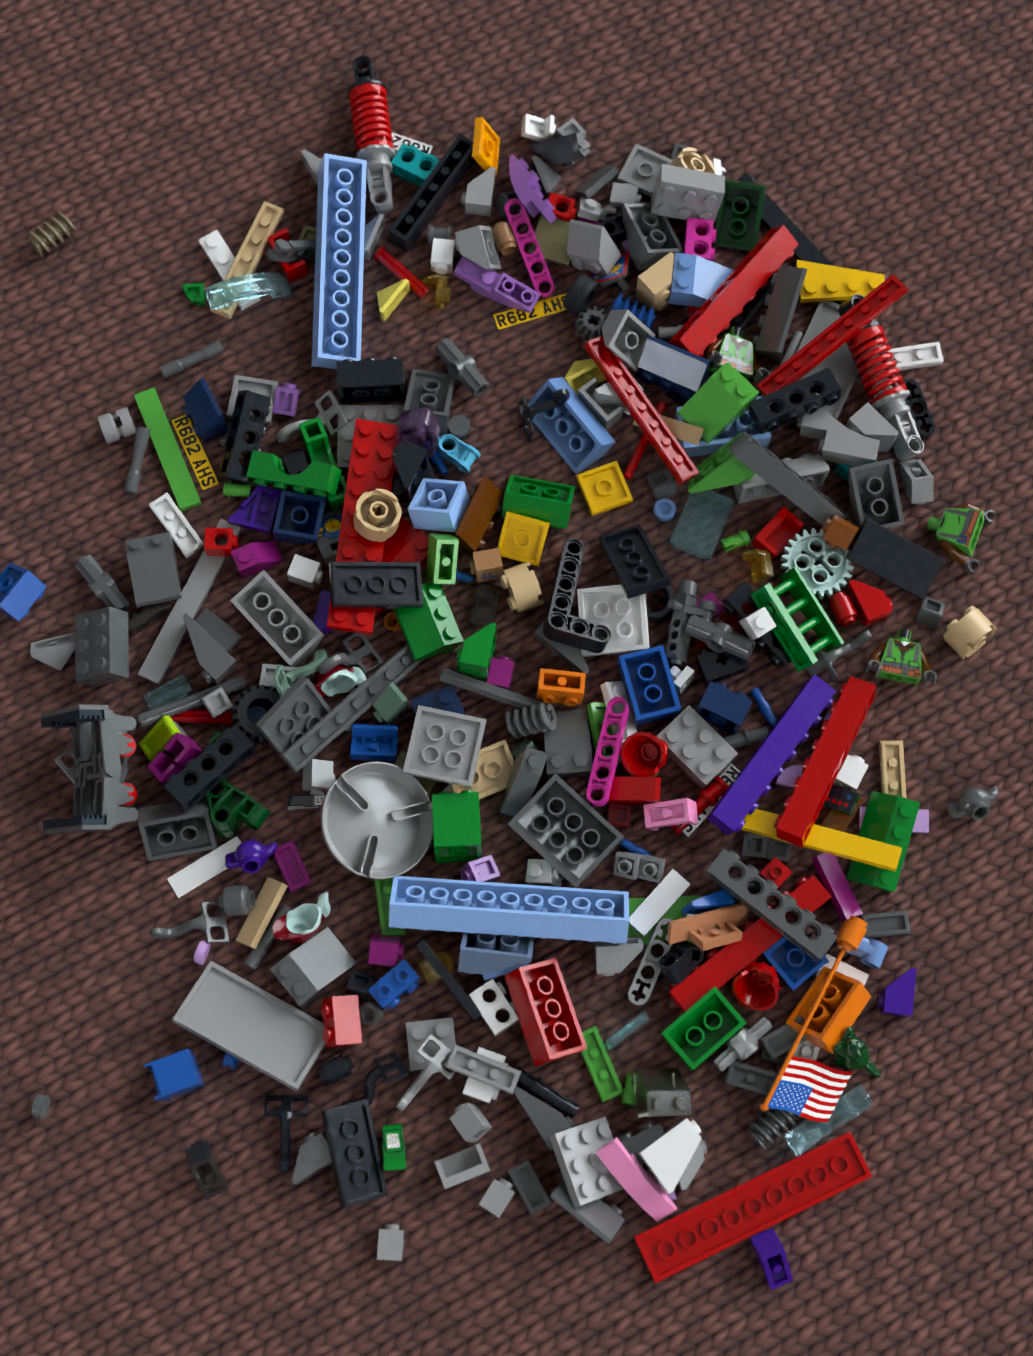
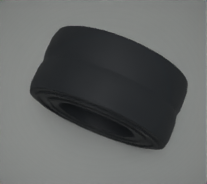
(580, 294)

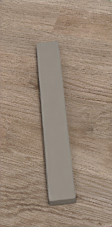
(192, 599)

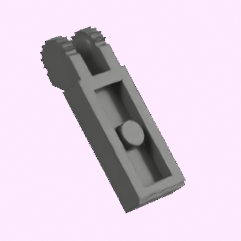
(292, 250)

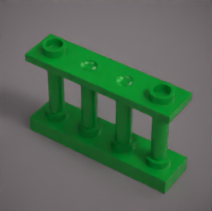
(786, 630)

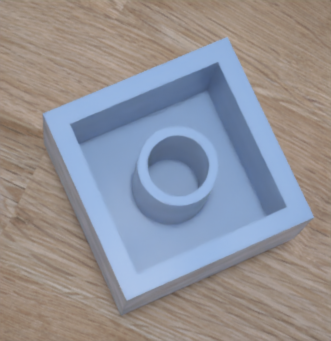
(438, 505)

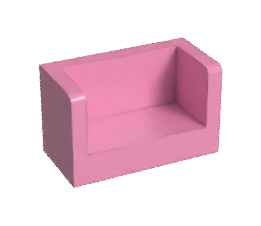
(670, 813)

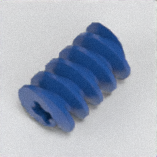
(647, 318)

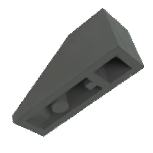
(568, 654)
(523, 779)
(543, 1117)

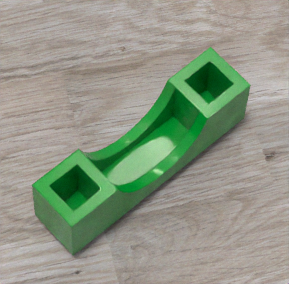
(318, 449)
(317, 478)

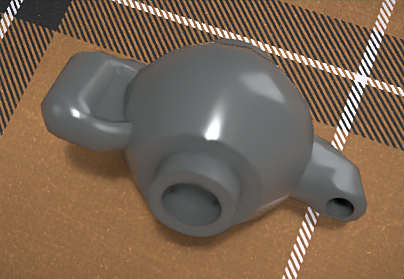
(973, 803)

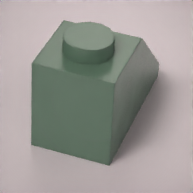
(390, 705)

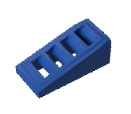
(709, 902)

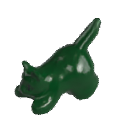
(854, 1054)

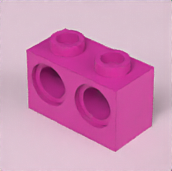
(697, 243)

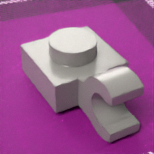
(573, 127)
(593, 211)

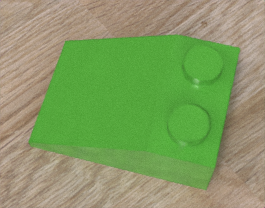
(719, 402)
(720, 470)

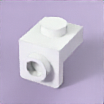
(538, 128)
(541, 872)

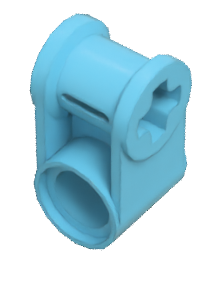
(461, 455)

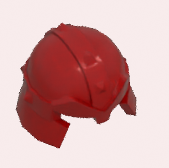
(643, 754)
(757, 986)

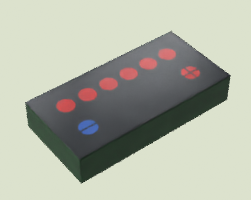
(841, 800)

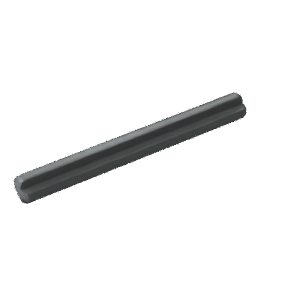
(487, 690)
(188, 702)

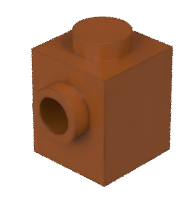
(839, 532)

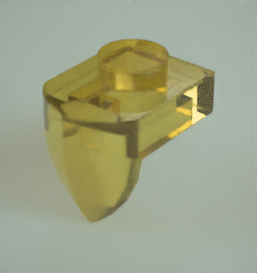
(443, 292)
(760, 564)
(428, 973)

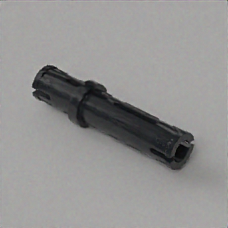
(548, 1094)

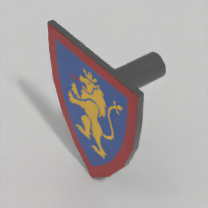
(616, 274)

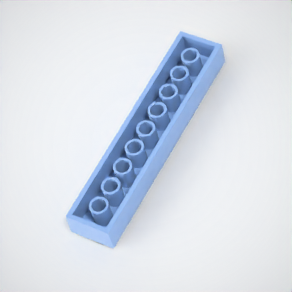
(339, 261)
(509, 909)

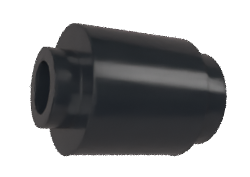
(336, 1069)

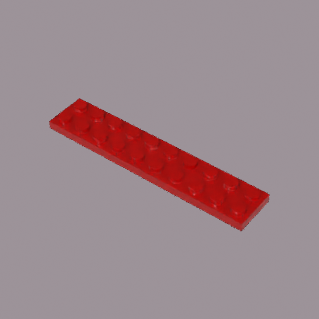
(368, 470)
(752, 1207)

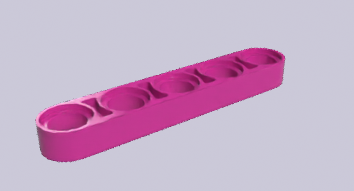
(523, 240)
(607, 762)

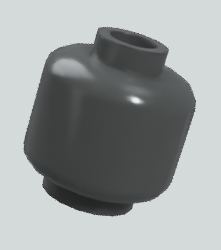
(237, 900)

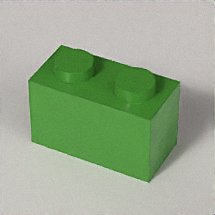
(442, 558)

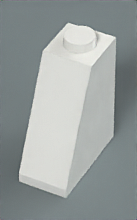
(671, 1153)

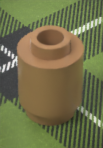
(504, 238)

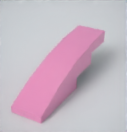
(635, 1180)

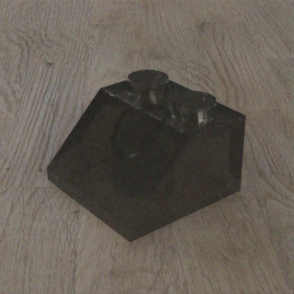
(661, 1093)

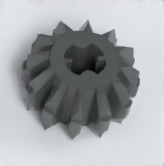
(590, 323)

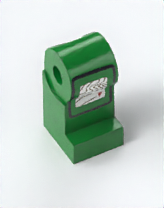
(394, 1148)

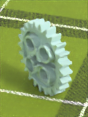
(839, 572)

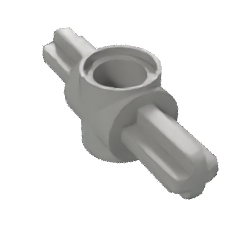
(742, 1044)

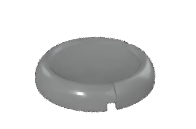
(377, 820)

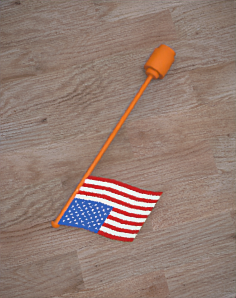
(805, 1084)

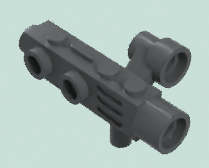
(683, 608)

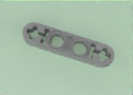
(648, 959)

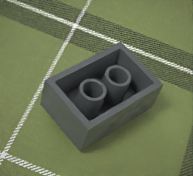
(101, 646)

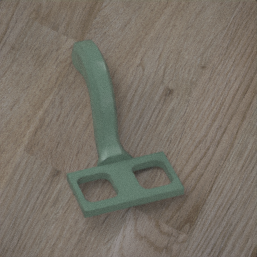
(287, 678)

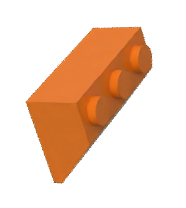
(836, 1011)

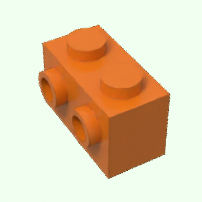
(560, 687)

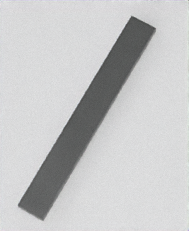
(349, 709)

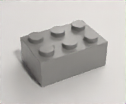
(687, 193)
(697, 747)

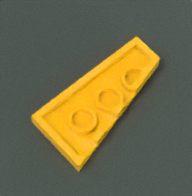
(835, 283)

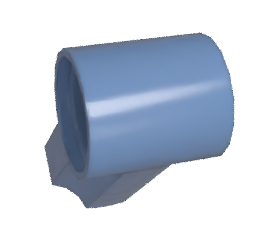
(870, 952)

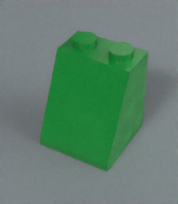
(456, 826)

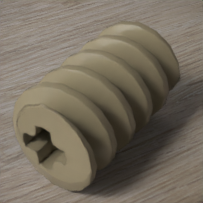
(51, 233)

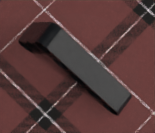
(566, 624)

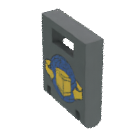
(329, 534)

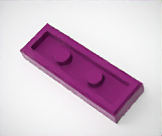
(837, 886)

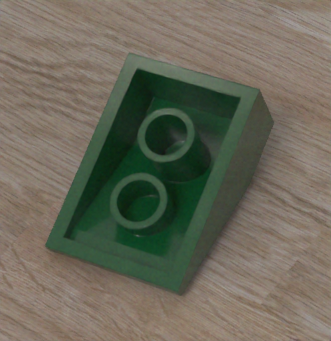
(740, 215)

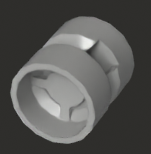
(109, 427)

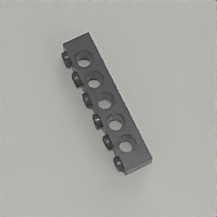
(775, 918)

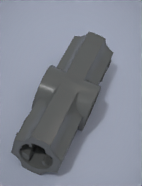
(462, 367)
(101, 583)
(719, 637)

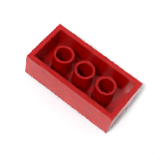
(545, 1012)

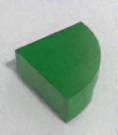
(195, 293)

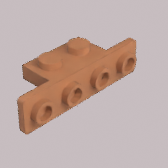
(710, 928)

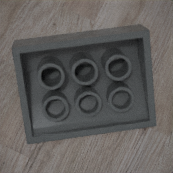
(566, 831)

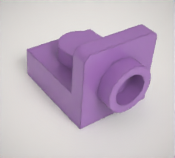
(286, 399)
(480, 870)

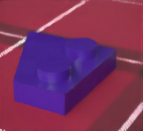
(257, 511)

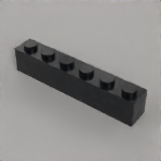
(432, 194)

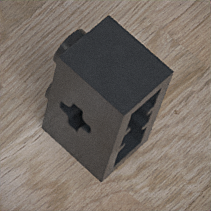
(715, 672)

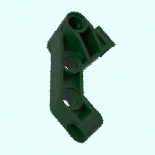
(233, 806)

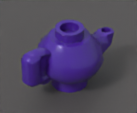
(250, 856)

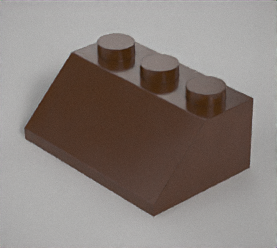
(478, 516)

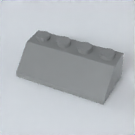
(809, 466)
(278, 619)

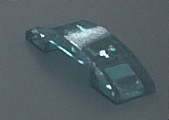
(246, 287)
(810, 1132)

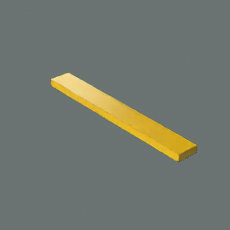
(831, 841)

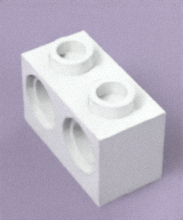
(489, 1010)

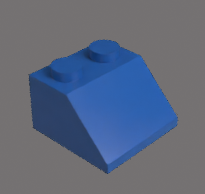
(18, 591)

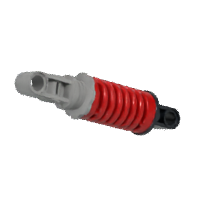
(373, 132)
(881, 383)

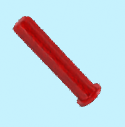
(400, 271)
(202, 716)

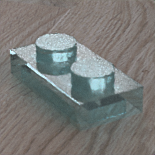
(168, 692)

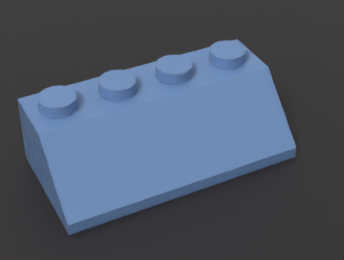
(571, 427)

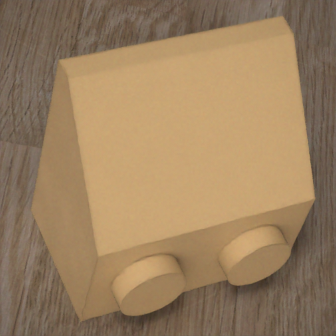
(655, 284)

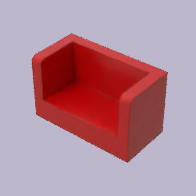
(291, 270)
(778, 533)

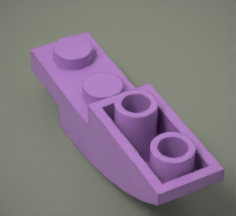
(528, 190)
(496, 286)

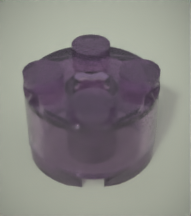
(420, 428)

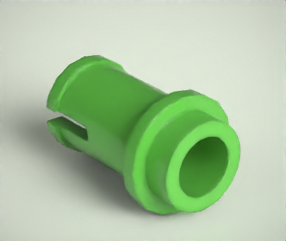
(236, 489)
(740, 539)
(628, 1096)

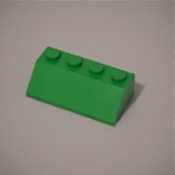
(889, 821)

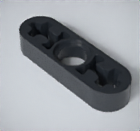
(918, 399)

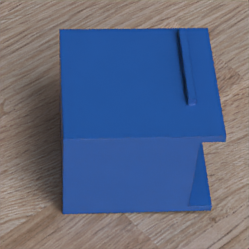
(175, 1075)

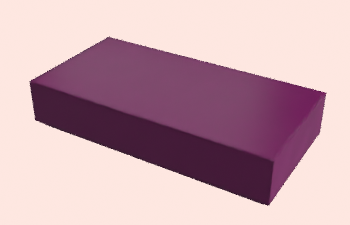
(292, 866)

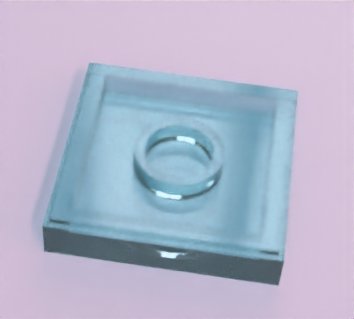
(626, 1031)

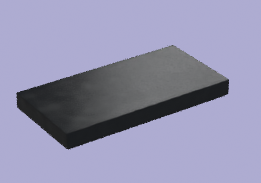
(894, 558)
(634, 561)
(376, 585)
(354, 1153)

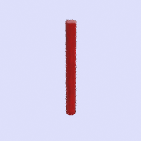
(641, 448)

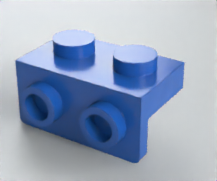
(374, 742)
(394, 985)

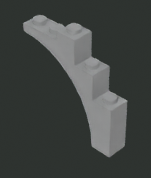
(837, 441)

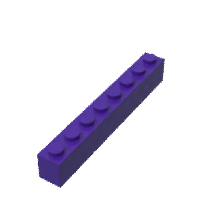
(771, 754)

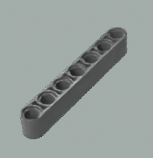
(785, 479)

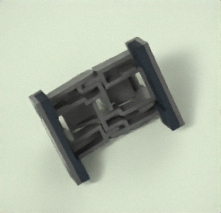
(97, 756)

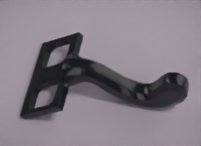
(528, 413)
(380, 1072)
(285, 1116)

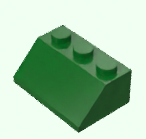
(539, 500)
(432, 628)
(477, 652)
(703, 1029)

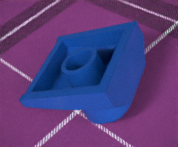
(792, 963)

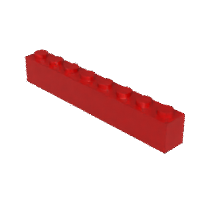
(735, 291)
(825, 762)
(734, 957)

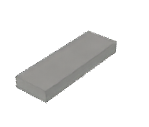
(483, 1069)

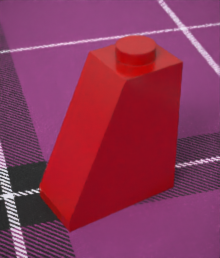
(634, 790)

